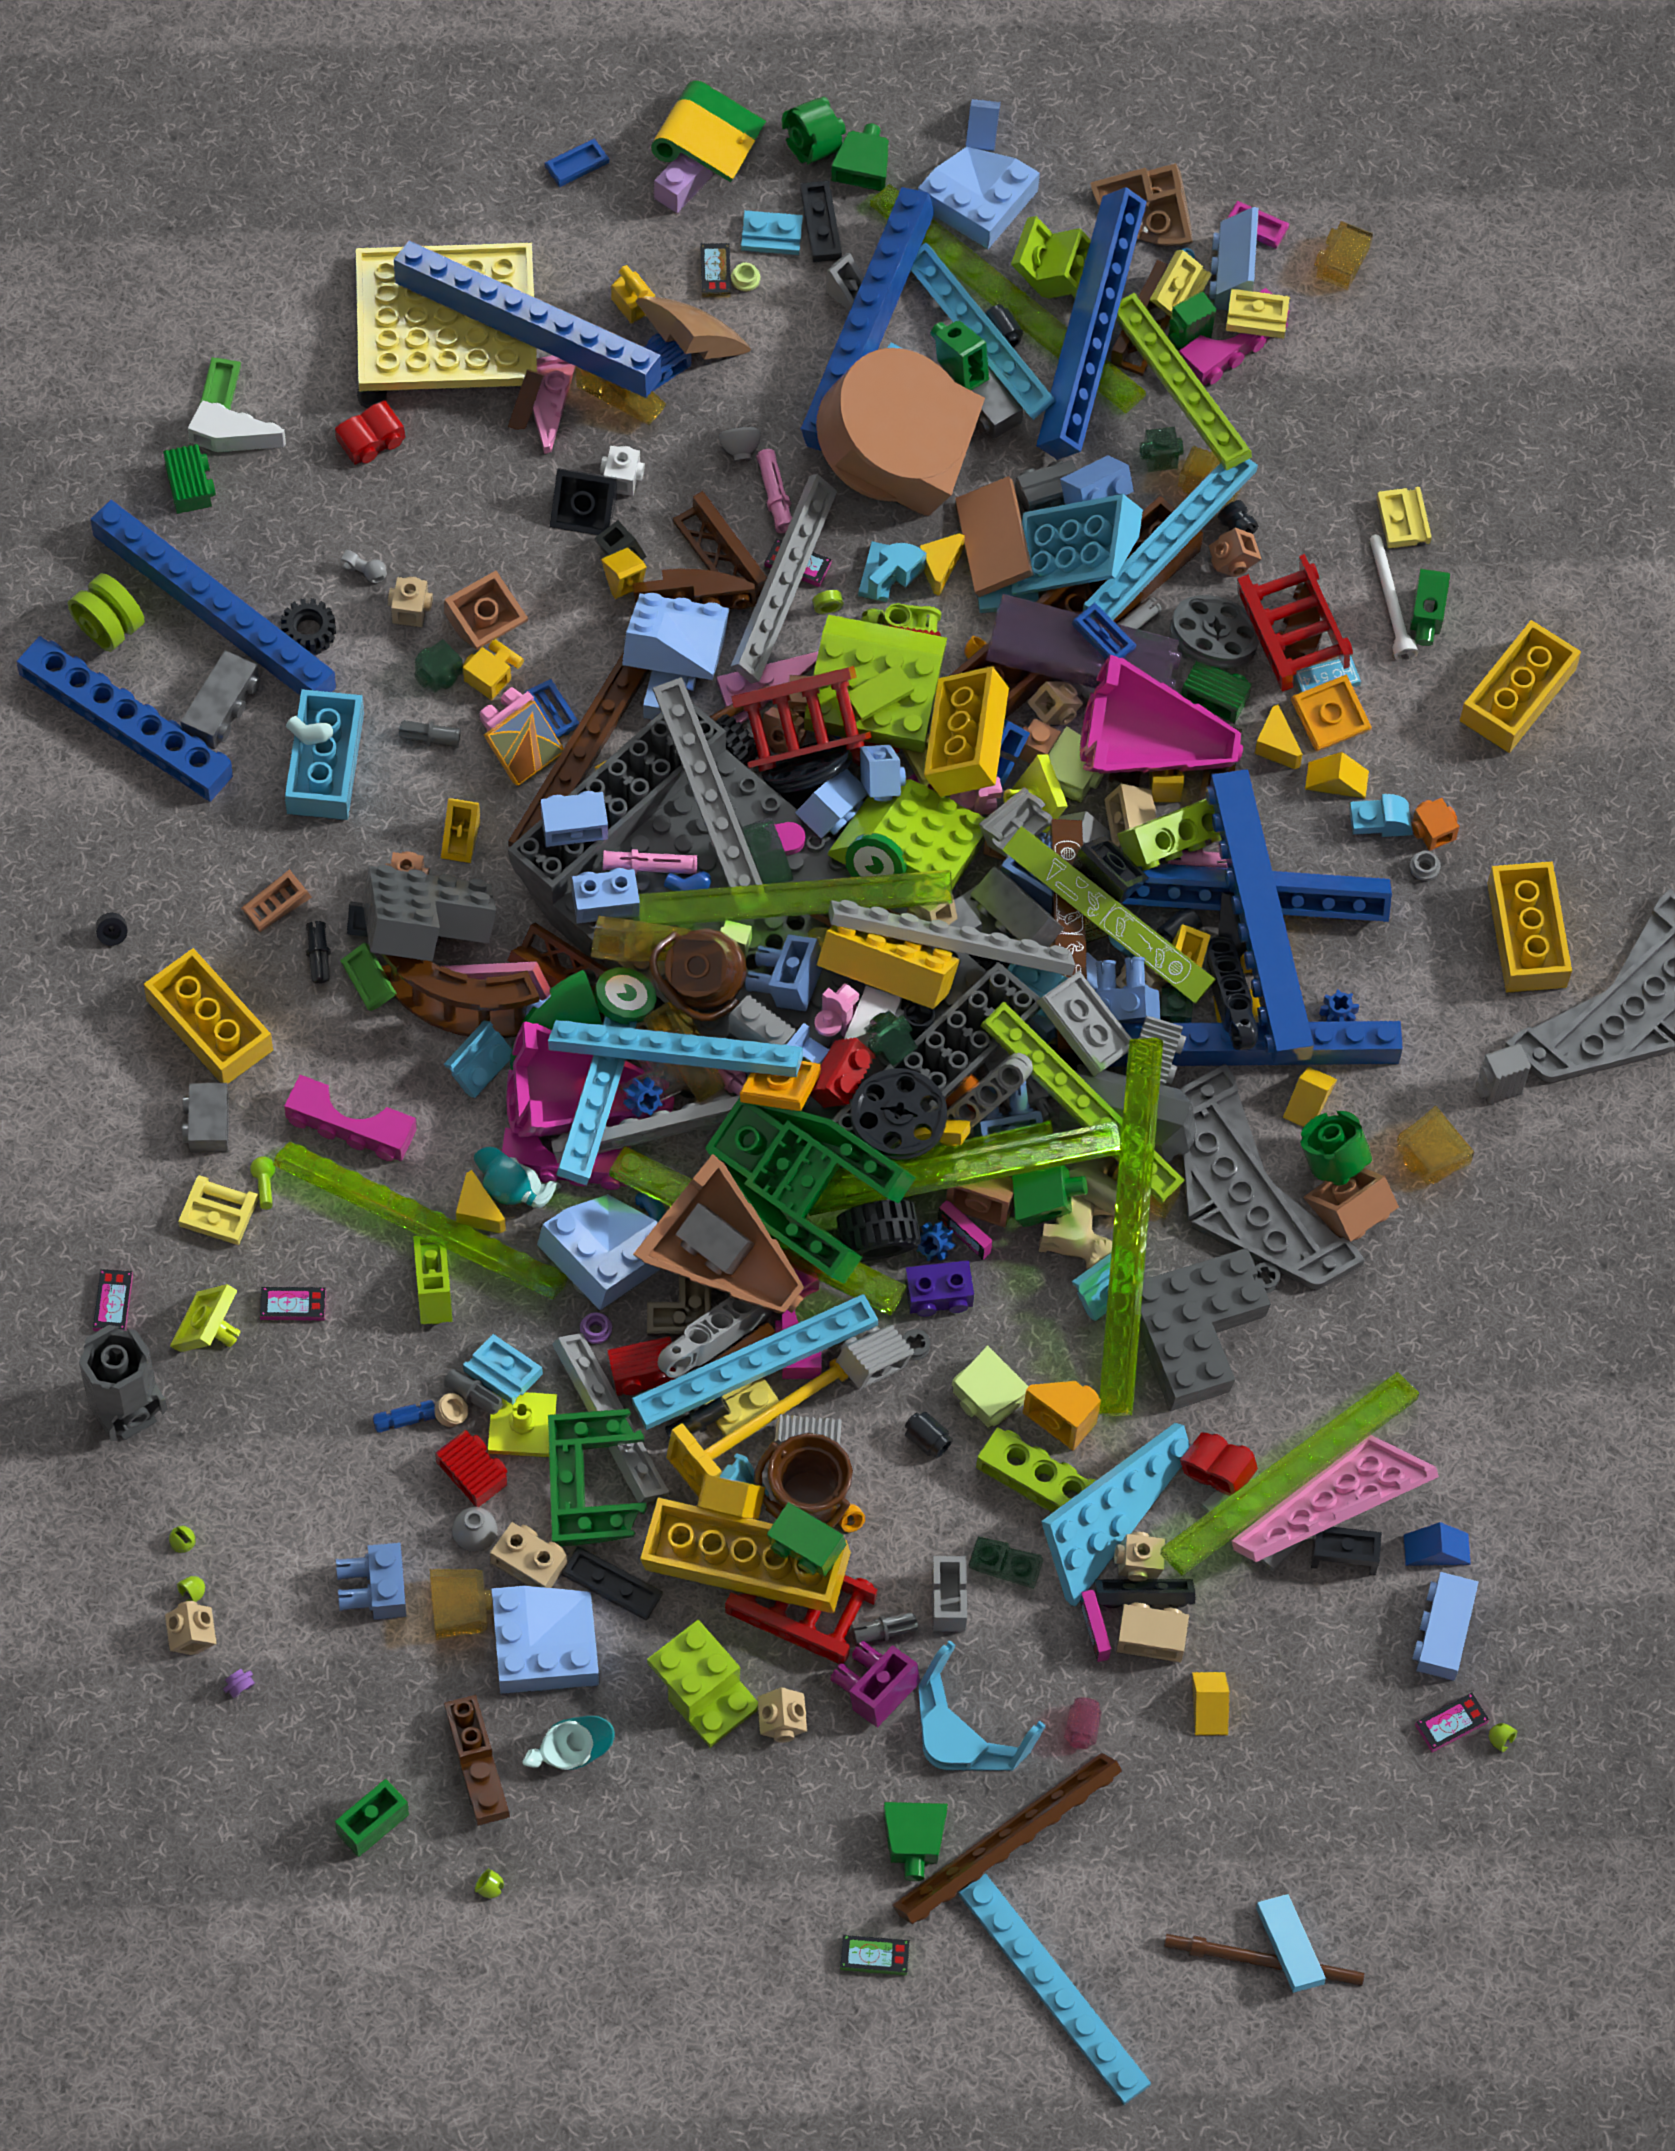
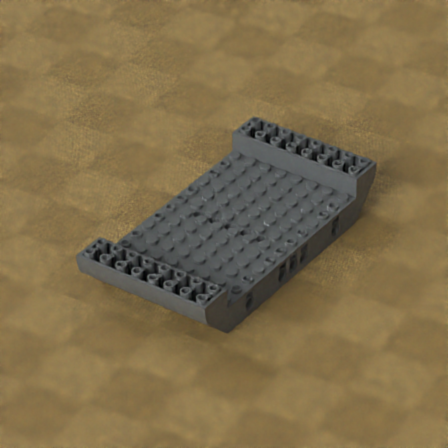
(657, 813)

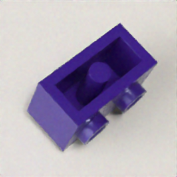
(939, 1288)

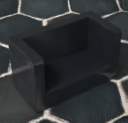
(1347, 1547)

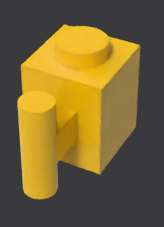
(627, 290)
(491, 672)

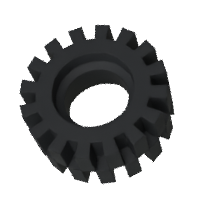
(310, 611)
(738, 740)

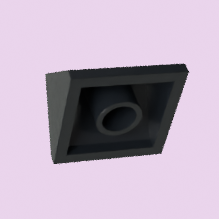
(583, 501)
(1109, 868)

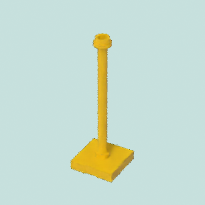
(694, 1462)

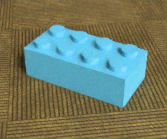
(324, 772)

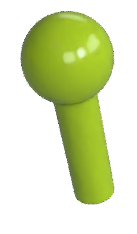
(263, 1170)

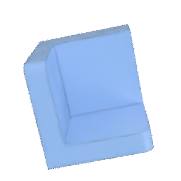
(812, 1050)

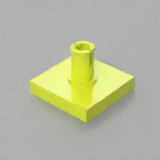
(1043, 783)
(206, 1321)
(522, 1426)

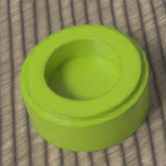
(828, 602)

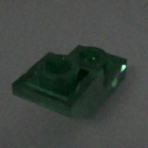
(767, 852)
(1003, 1562)

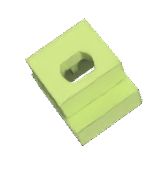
(740, 933)

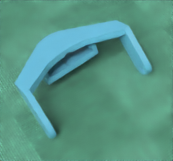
(950, 1741)

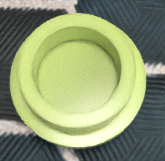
(745, 277)

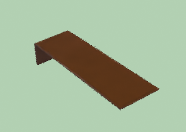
(525, 400)

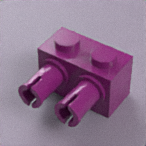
(883, 1686)

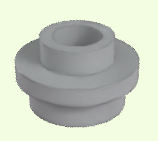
(1428, 858)

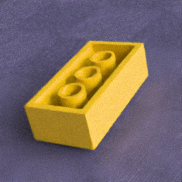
(1520, 686)
(966, 731)
(1529, 927)
(890, 964)
(208, 1017)

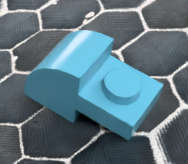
(896, 563)
(1383, 816)

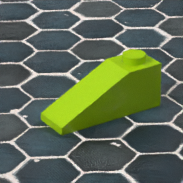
(432, 1282)

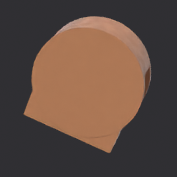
(898, 428)

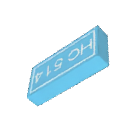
(1325, 672)

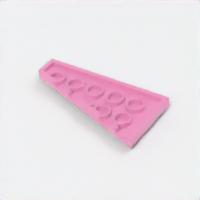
(1346, 1488)

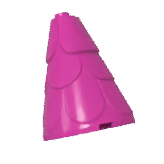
(1150, 727)
(549, 1083)

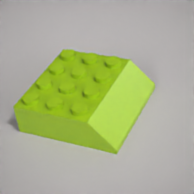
(871, 651)
(926, 827)

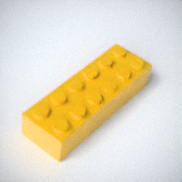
(734, 1556)

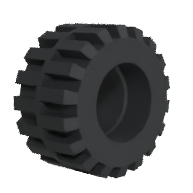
(879, 1229)

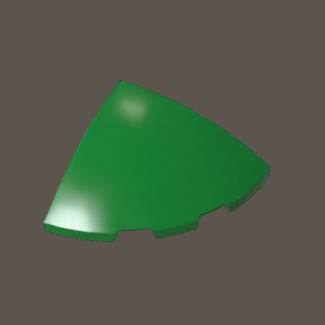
(569, 1001)

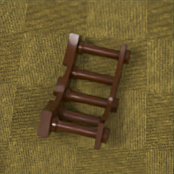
(459, 1002)

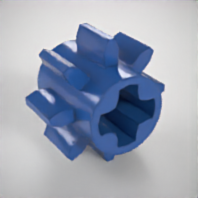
(1339, 1007)
(642, 1096)
(935, 1236)

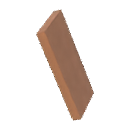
(994, 536)

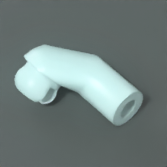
(311, 733)

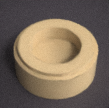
(451, 1410)

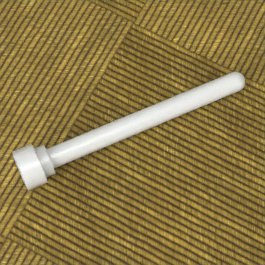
(1403, 643)

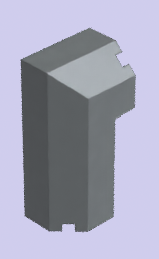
(1174, 1116)
(120, 1382)

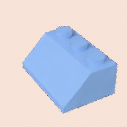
(1235, 256)

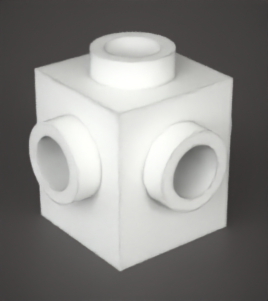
(625, 465)

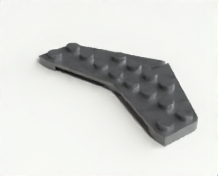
(1620, 1022)
(1249, 1209)

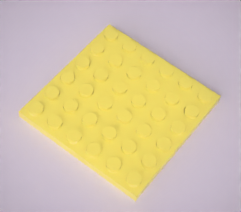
(425, 345)

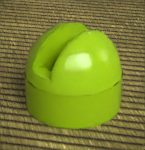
(873, 616)
(177, 1543)
(194, 1586)
(1500, 1733)
(489, 1884)

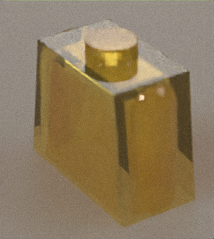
(1433, 1147)
(459, 1602)

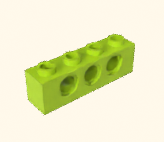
(1169, 835)
(1021, 1478)

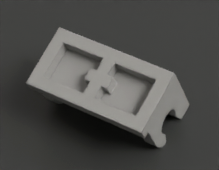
(1020, 810)

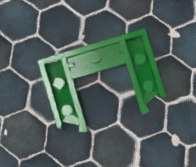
(568, 1437)

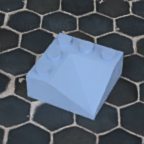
(980, 192)
(675, 636)
(597, 1245)
(544, 1639)

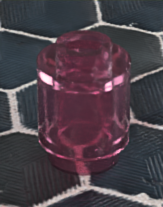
(1083, 1723)

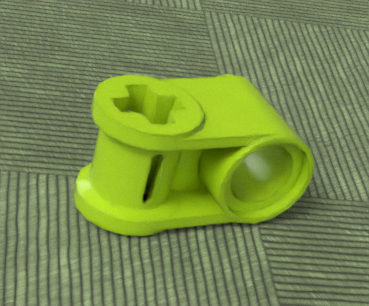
(912, 617)

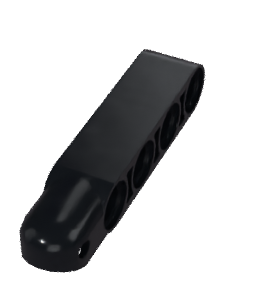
(1231, 993)

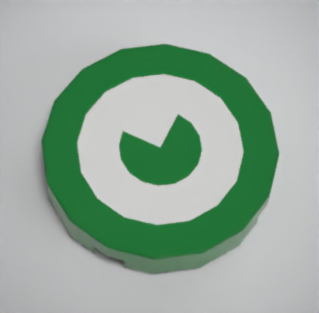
(874, 856)
(624, 995)

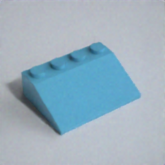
(1078, 542)

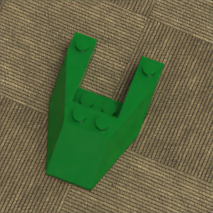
(787, 1162)

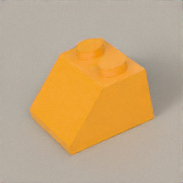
(1063, 1410)

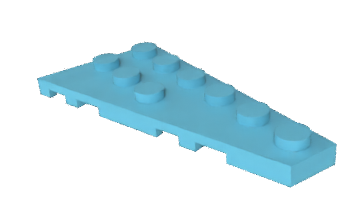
(1097, 1519)

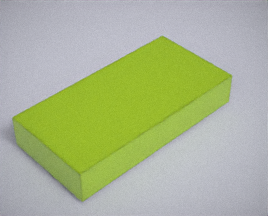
(880, 692)

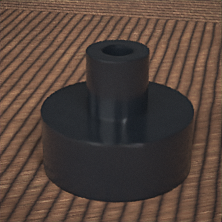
(370, 398)
(111, 929)

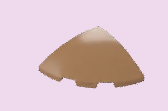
(1166, 211)
(692, 328)

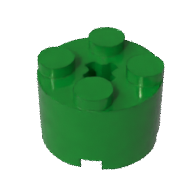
(812, 124)
(1335, 1147)

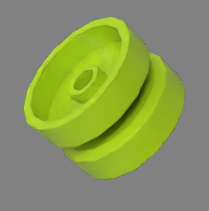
(106, 612)

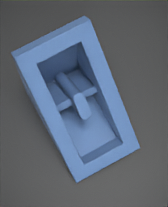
(982, 124)

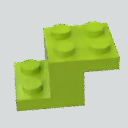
(1051, 260)
(703, 1683)

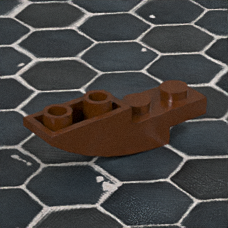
(701, 587)
(476, 1760)

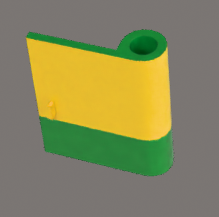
(708, 130)

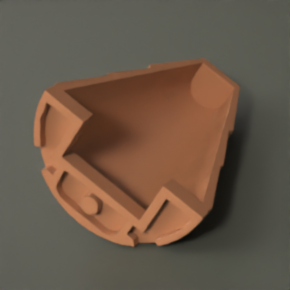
(765, 1273)

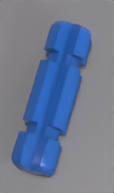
(404, 1416)

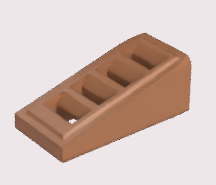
(281, 910)

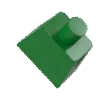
(862, 159)
(961, 353)
(1434, 587)
(1045, 1194)
(914, 1835)

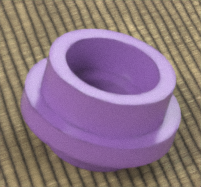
(596, 1319)
(238, 1682)

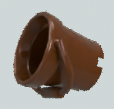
(701, 972)
(809, 1474)

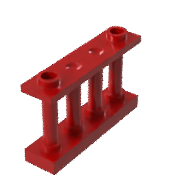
(1274, 644)
(810, 689)
(804, 1632)

